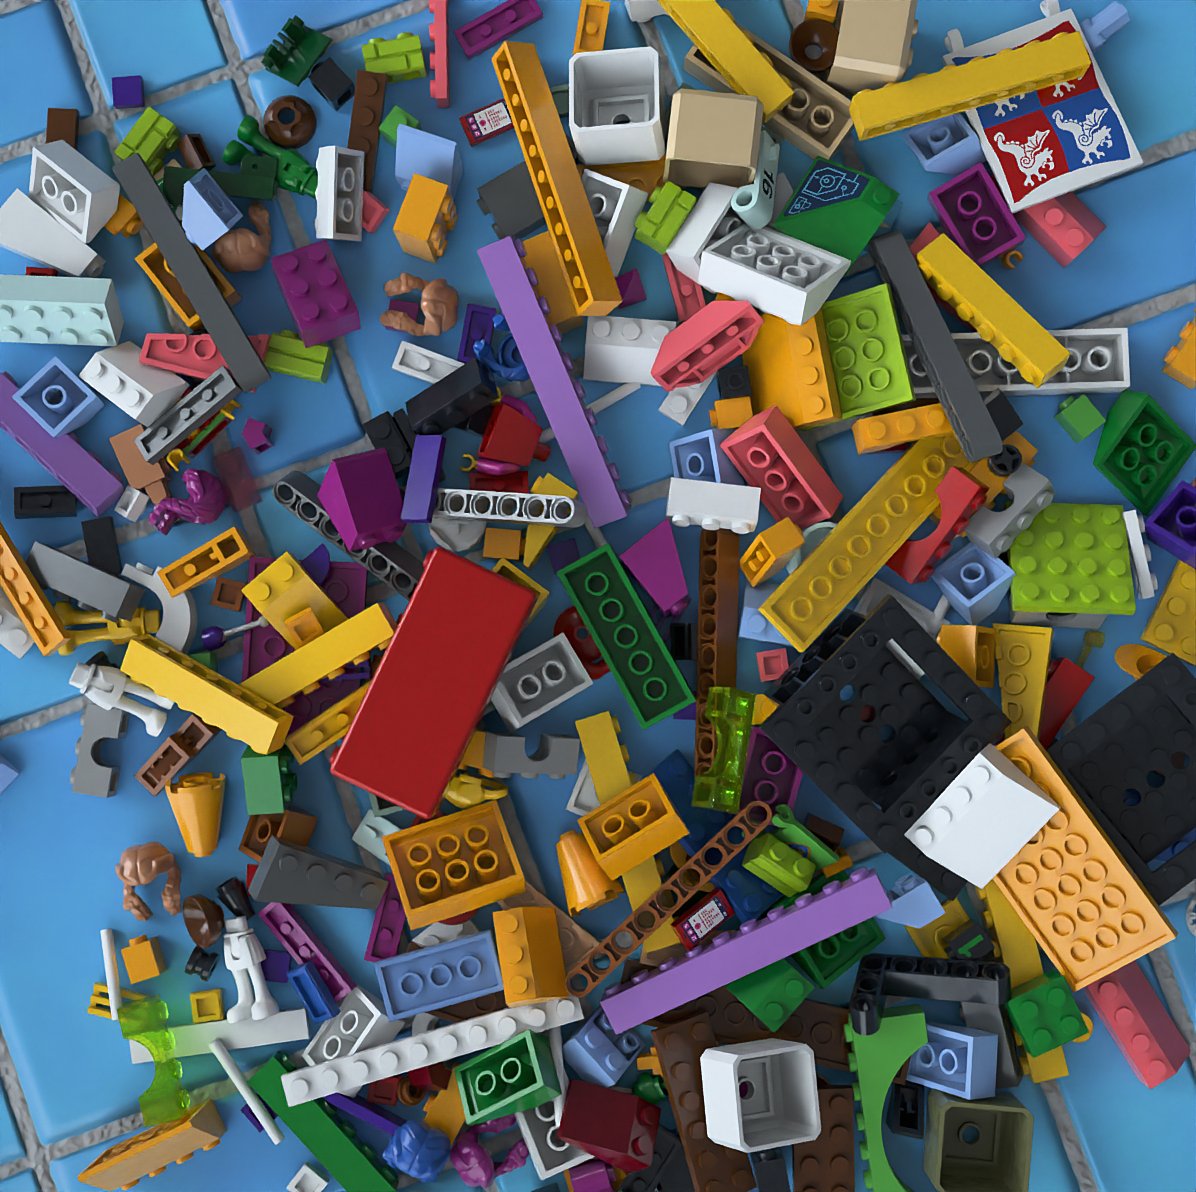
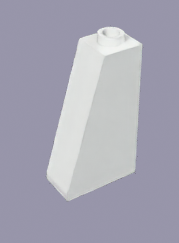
(41, 238)

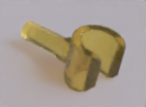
(1091, 639)

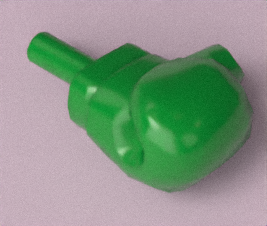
(649, 1088)

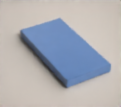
(439, 975)

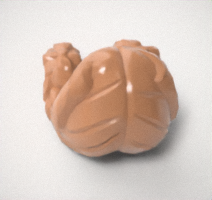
(242, 248)
(437, 303)
(142, 865)

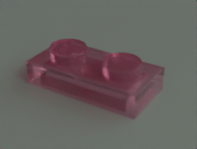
(237, 479)

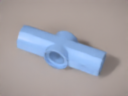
(1104, 25)

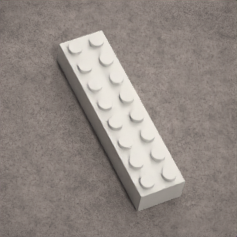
(1095, 365)

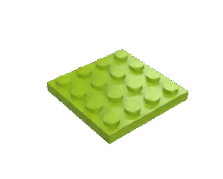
(866, 353)
(1073, 561)

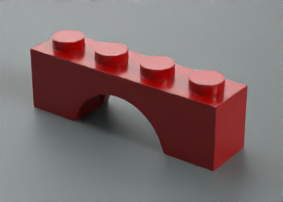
(959, 497)

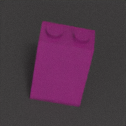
(363, 499)
(658, 570)

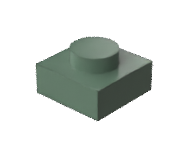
(561, 99)

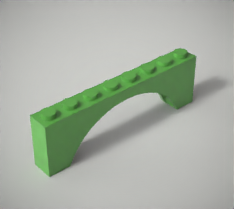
(875, 1064)

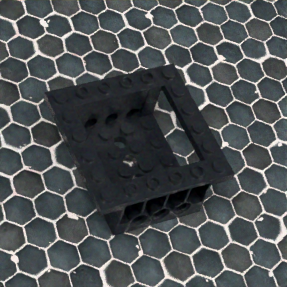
(1116, 753)
(874, 780)

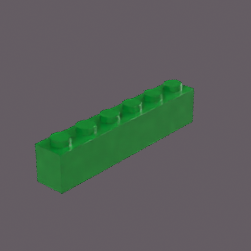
(324, 1132)

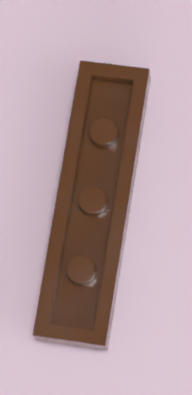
(366, 120)

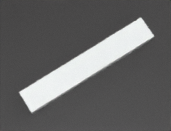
(195, 1038)

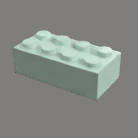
(59, 310)

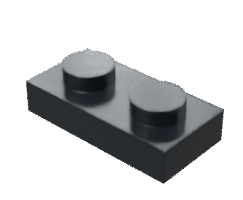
(44, 502)

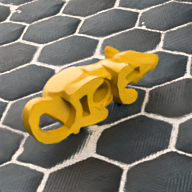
(471, 790)

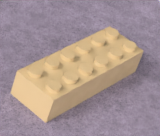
(813, 120)

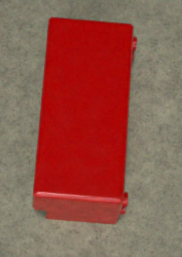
(433, 683)

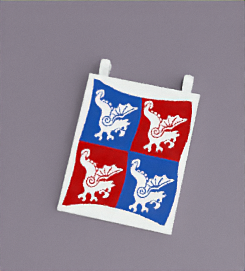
(1051, 136)

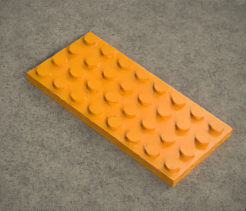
(1075, 883)

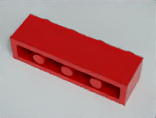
(1063, 691)

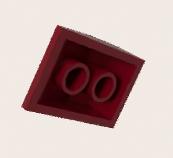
(610, 1125)

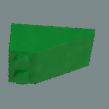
(772, 992)
(508, 1078)

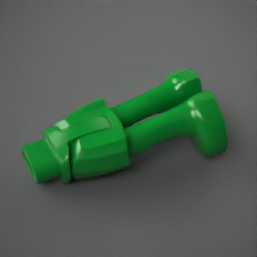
(293, 170)

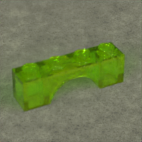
(731, 715)
(146, 1023)

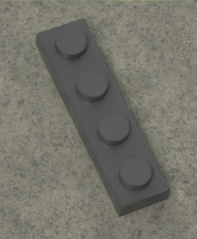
(188, 415)

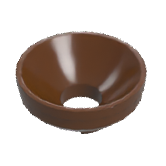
(817, 33)
(296, 133)
(203, 920)

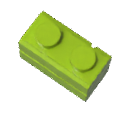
(398, 58)
(152, 138)
(664, 217)
(290, 357)
(778, 865)

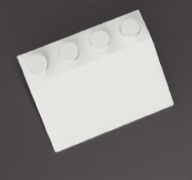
(772, 272)
(982, 818)

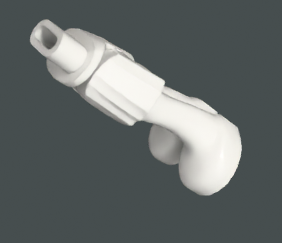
(105, 688)
(244, 955)

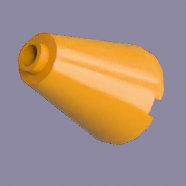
(198, 809)
(582, 877)

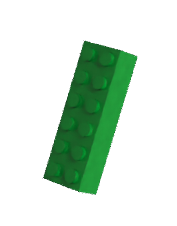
(626, 636)

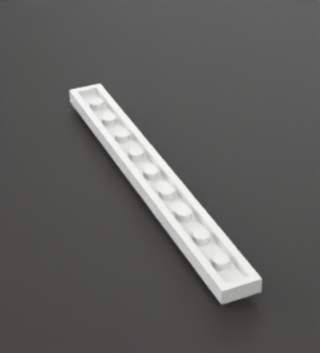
(426, 1049)

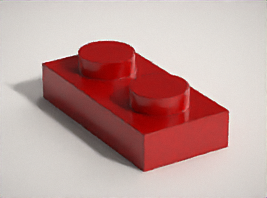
(510, 483)

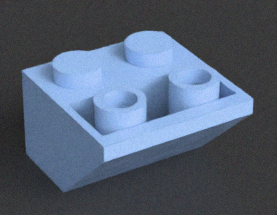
(912, 902)
(598, 1052)

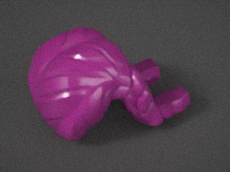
(203, 506)
(474, 1161)

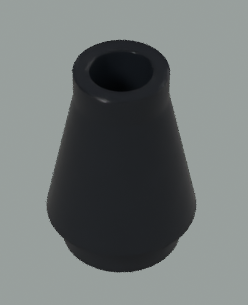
(235, 897)

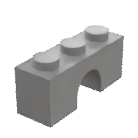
(997, 530)
(1071, 620)
(506, 755)
(91, 773)

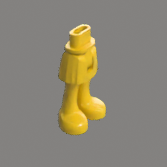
(119, 633)

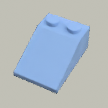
(428, 157)
(956, 1061)

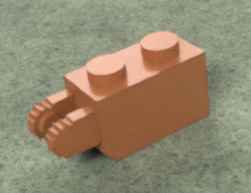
(139, 473)

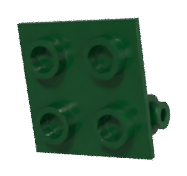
(297, 54)

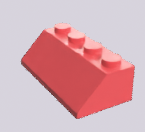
(1060, 225)
(780, 463)
(1138, 1024)

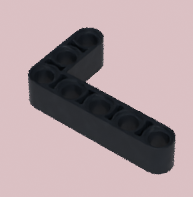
(922, 978)

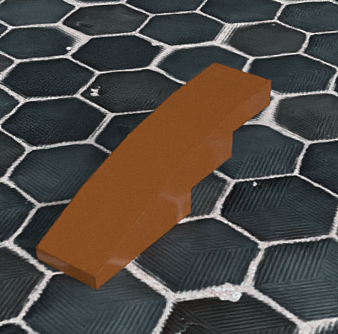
(176, 753)

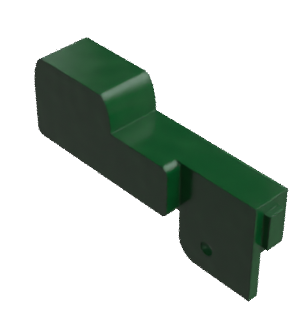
(249, 184)

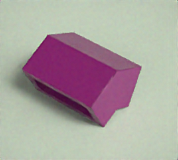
(257, 435)

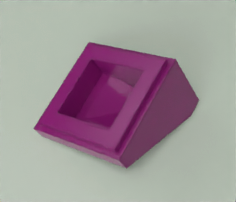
(630, 288)

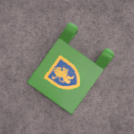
(799, 838)

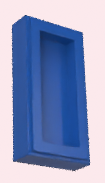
(313, 992)

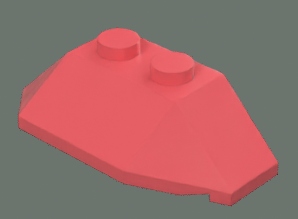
(705, 343)

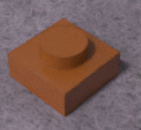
(228, 594)

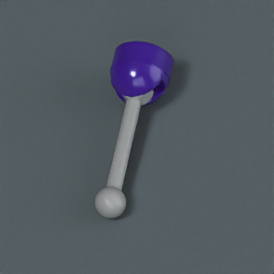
(216, 637)

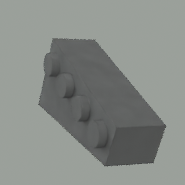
(310, 877)

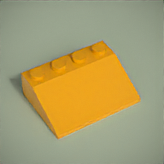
(794, 371)
(454, 864)
(155, 1148)

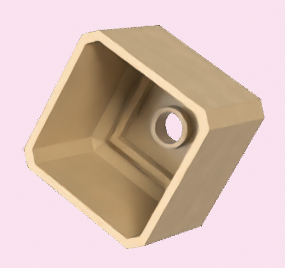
(872, 44)
(713, 139)

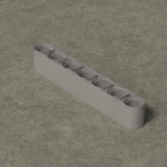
(502, 507)

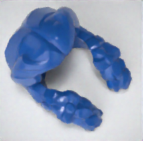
(508, 361)
(418, 1150)

